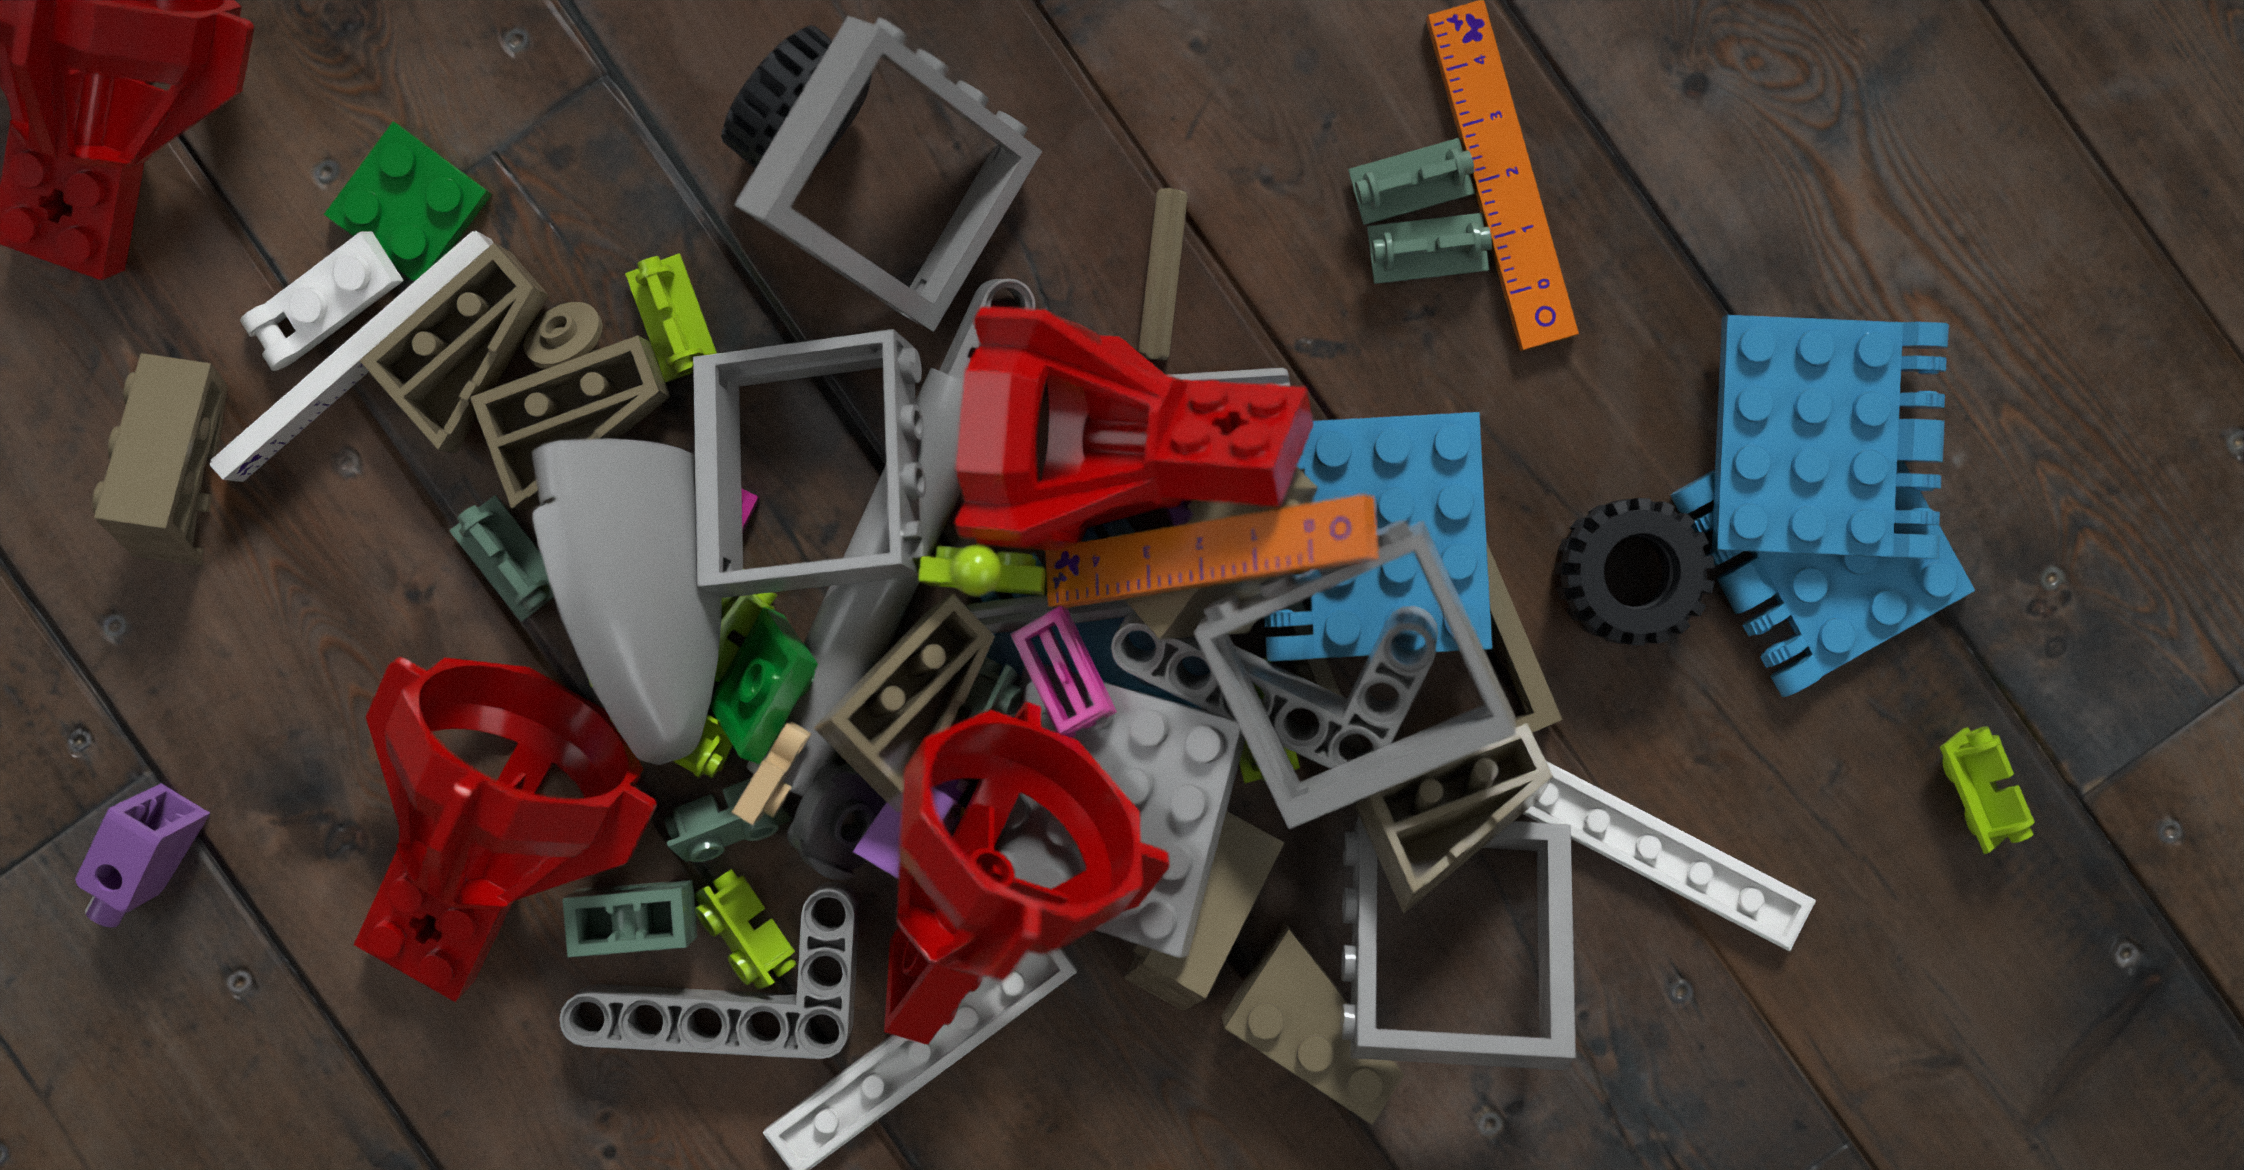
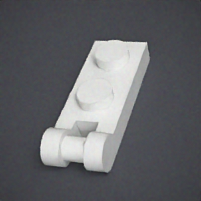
(323, 299)

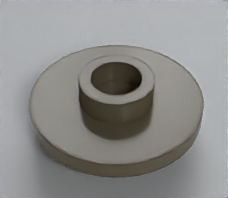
(563, 334)

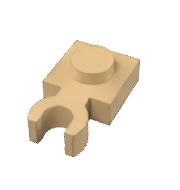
(767, 788)

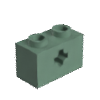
(630, 918)

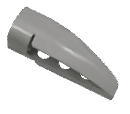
(625, 580)

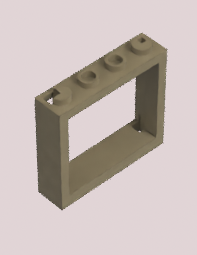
(1511, 643)

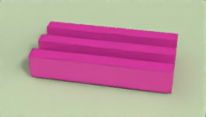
(1085, 715)

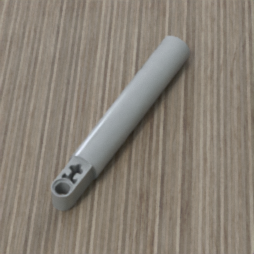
(862, 617)

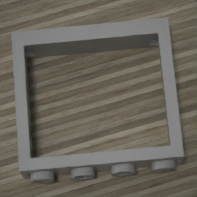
(812, 126)
(719, 461)
(1384, 766)
(1555, 963)

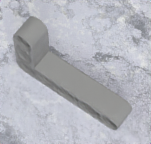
(1287, 691)
(737, 1008)

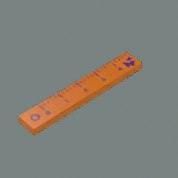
(1502, 175)
(1214, 552)

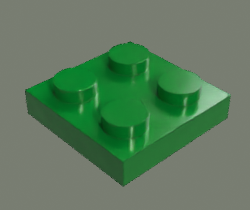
(409, 201)
(763, 685)

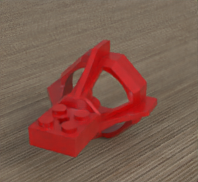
(91, 118)
(1116, 435)
(482, 841)
(960, 898)

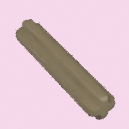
(1162, 274)

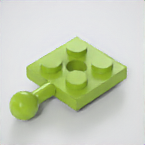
(979, 571)

